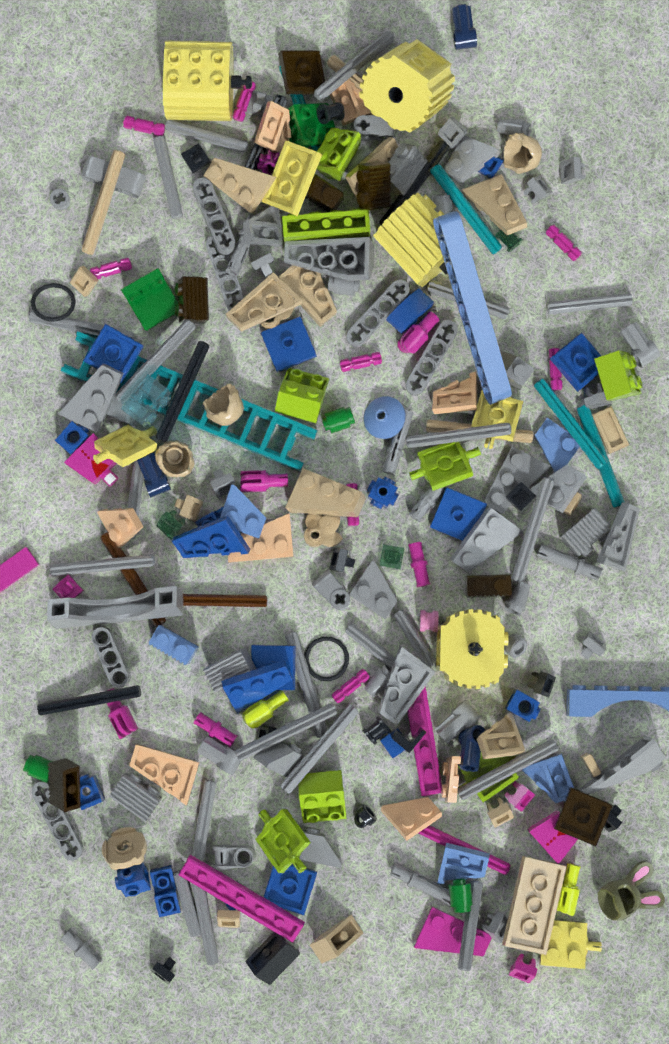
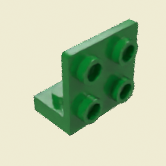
(305, 126)
(151, 299)

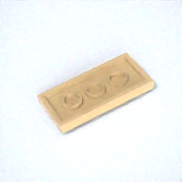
(534, 905)

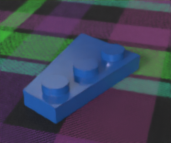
(211, 538)
(256, 684)

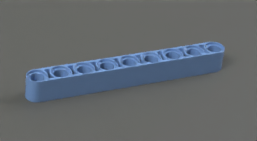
(472, 306)

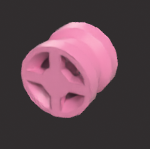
(428, 621)

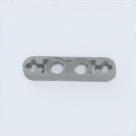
(215, 215)
(223, 276)
(376, 312)
(430, 357)
(53, 823)

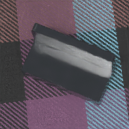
(407, 744)
(272, 958)

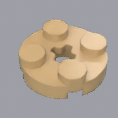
(132, 855)

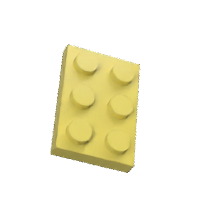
(294, 175)

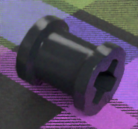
(330, 112)
(376, 730)

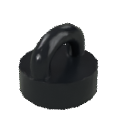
(366, 814)

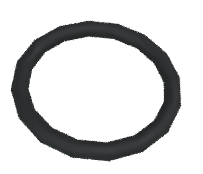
(53, 319)
(346, 662)

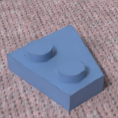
(556, 444)
(243, 513)
(551, 776)
(462, 863)

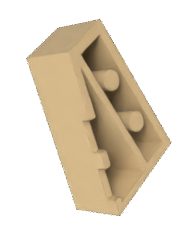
(321, 495)

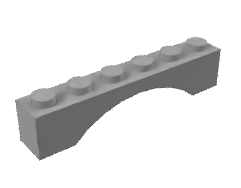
(84, 612)

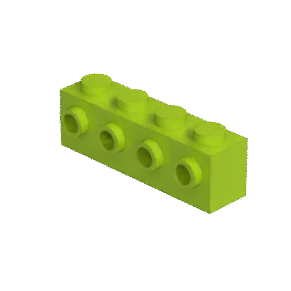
(330, 225)

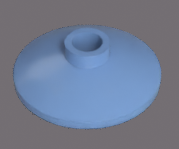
(391, 423)

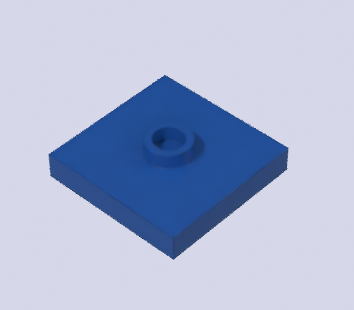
(288, 344)
(113, 350)
(577, 361)
(457, 514)
(268, 654)
(290, 889)

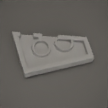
(620, 537)

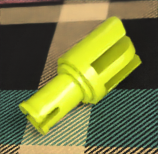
(263, 710)
(569, 891)

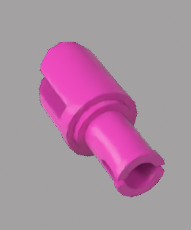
(417, 334)
(261, 481)
(121, 719)

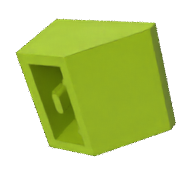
(338, 152)
(618, 375)
(301, 395)
(322, 797)

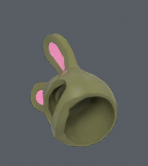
(622, 897)

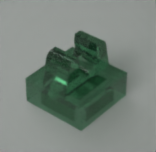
(169, 524)
(391, 557)

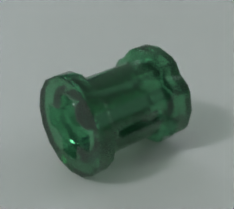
(510, 241)

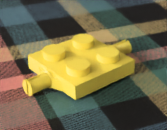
(501, 412)
(125, 445)
(568, 945)

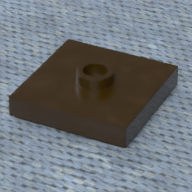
(301, 71)
(583, 816)

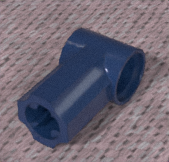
(463, 33)
(154, 478)
(470, 749)

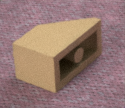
(336, 939)

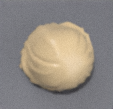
(521, 153)
(224, 406)
(175, 459)

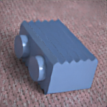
(173, 645)

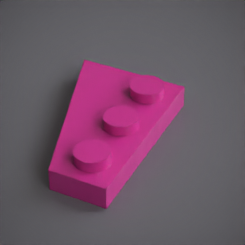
(444, 934)

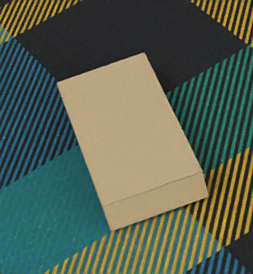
(610, 430)

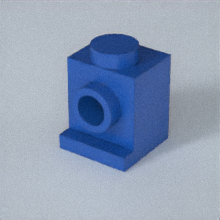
(96, 795)

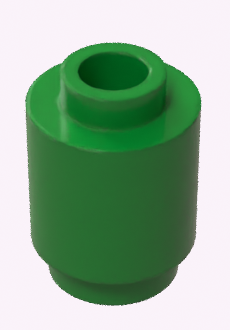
(338, 419)
(37, 767)
(460, 896)

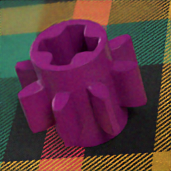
(268, 162)

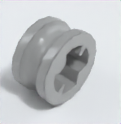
(56, 193)

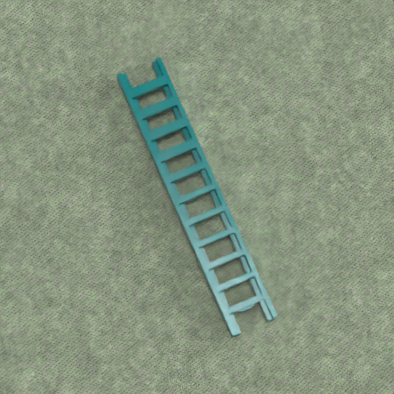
(254, 410)

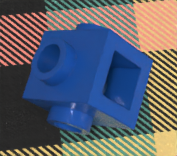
(382, 501)
(133, 880)

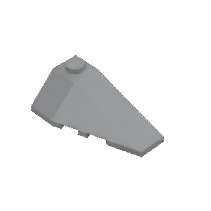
(340, 258)
(634, 762)

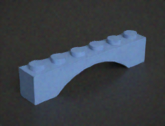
(589, 702)

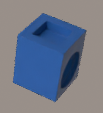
(64, 438)
(513, 703)

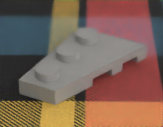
(94, 398)
(516, 468)
(484, 539)
(404, 685)

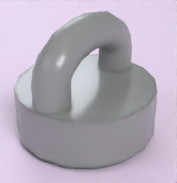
(516, 646)

